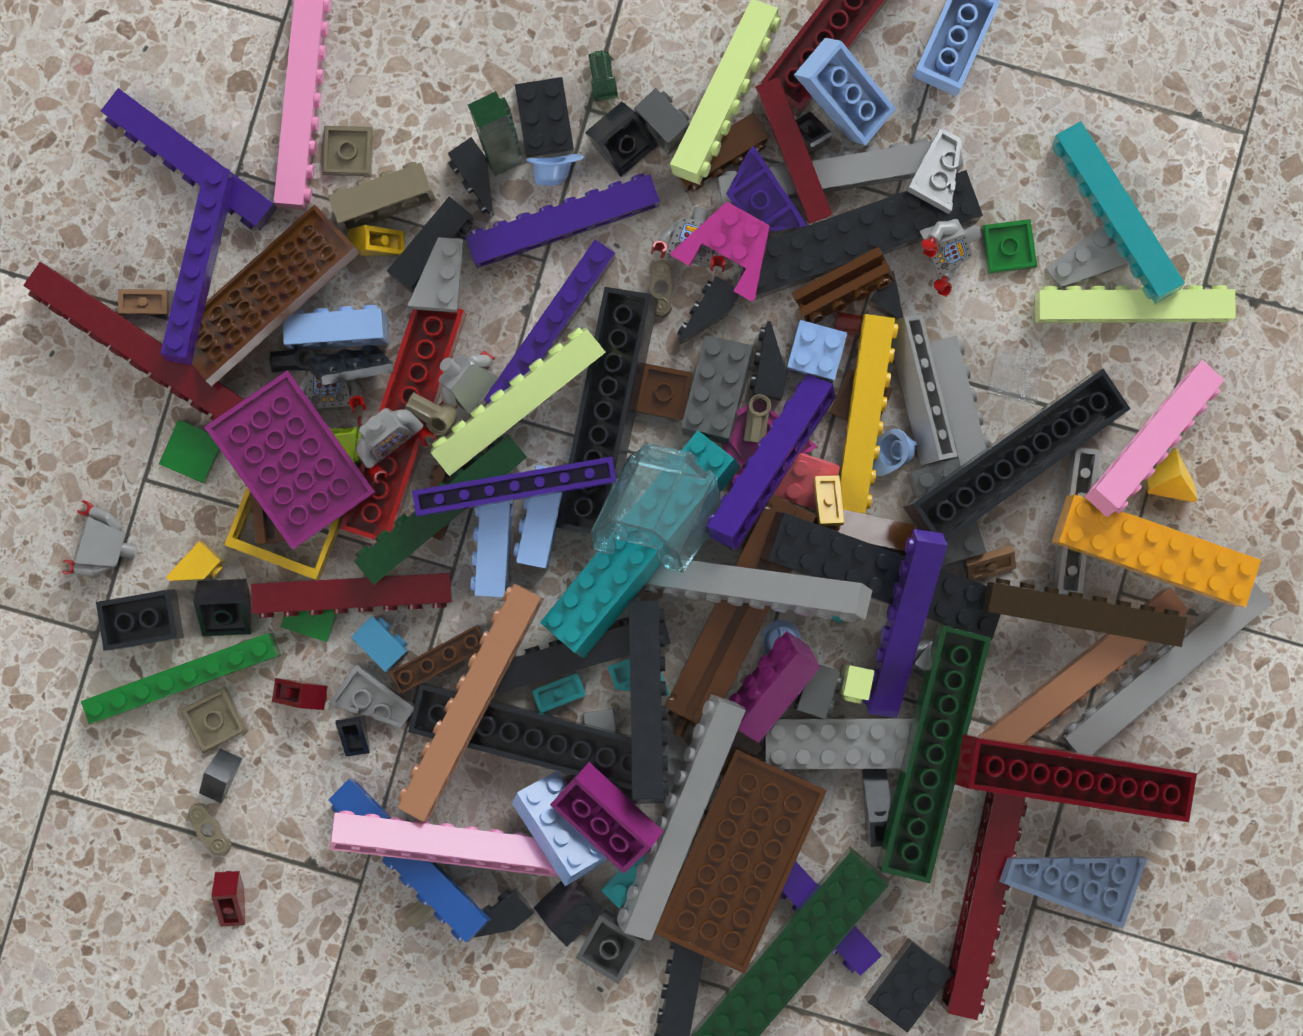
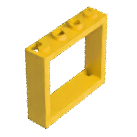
(233, 541)

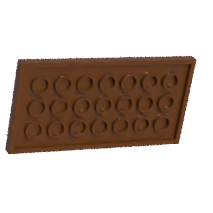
(269, 292)
(740, 861)

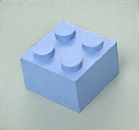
(816, 351)

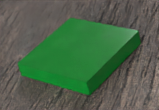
(1009, 246)
(190, 452)
(311, 625)

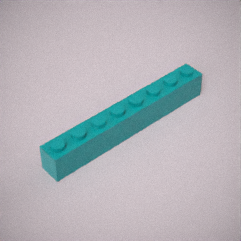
(1118, 213)

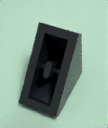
(813, 132)
(887, 301)
(353, 735)
(219, 775)

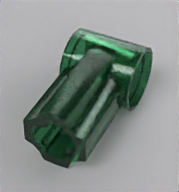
(602, 81)

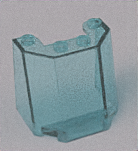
(660, 504)

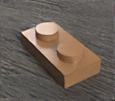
(143, 302)
(990, 563)

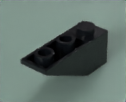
(473, 167)
(714, 306)
(771, 370)
(876, 804)
(507, 913)

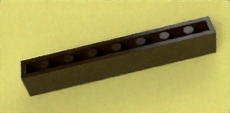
(1083, 613)

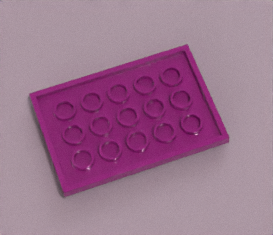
(289, 459)

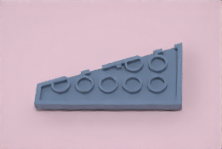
(1086, 884)

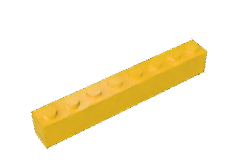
(865, 411)

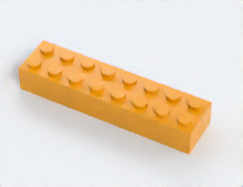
(1157, 552)

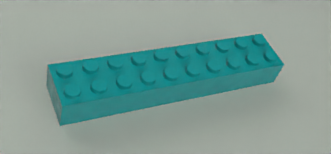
(616, 578)

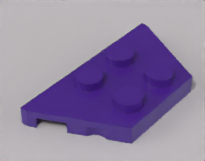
(761, 195)

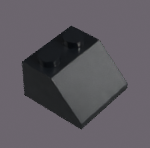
(621, 138)
(223, 607)
(568, 910)

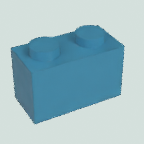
(380, 642)

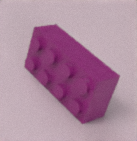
(774, 684)
(606, 818)

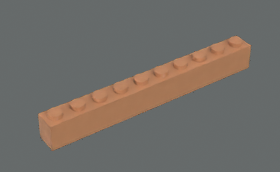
(1075, 680)
(470, 702)

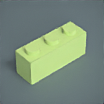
(855, 683)

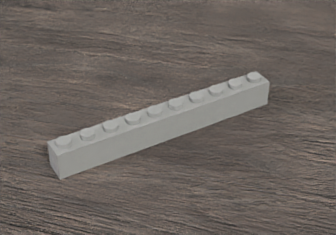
(852, 168)
(765, 588)
(1161, 673)
(680, 816)

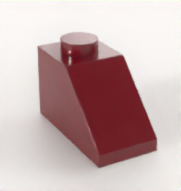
(299, 694)
(229, 898)

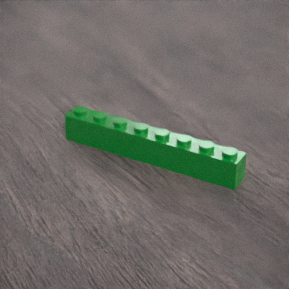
(180, 678)

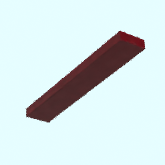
(793, 150)

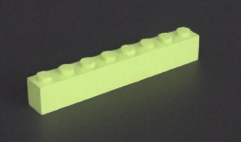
(725, 92)
(1133, 306)
(516, 401)

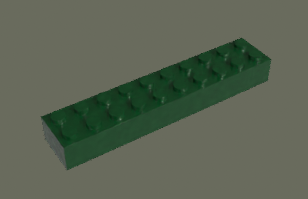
(933, 753)
(796, 949)

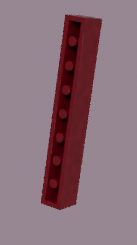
(351, 593)

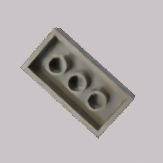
(382, 196)

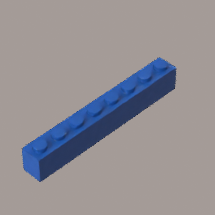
(426, 877)

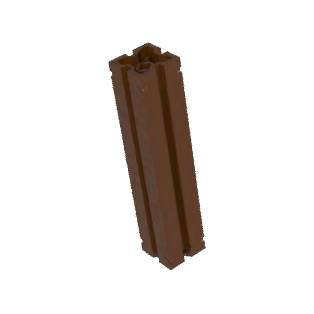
(727, 631)

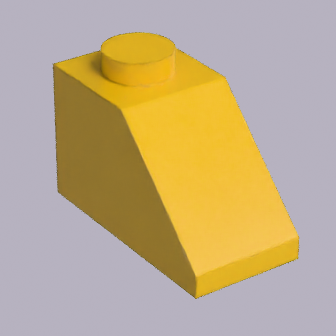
(377, 240)
(198, 564)

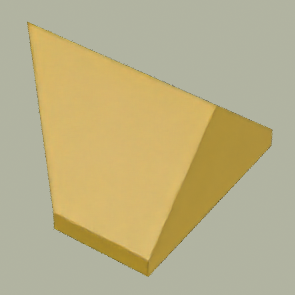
(1172, 479)

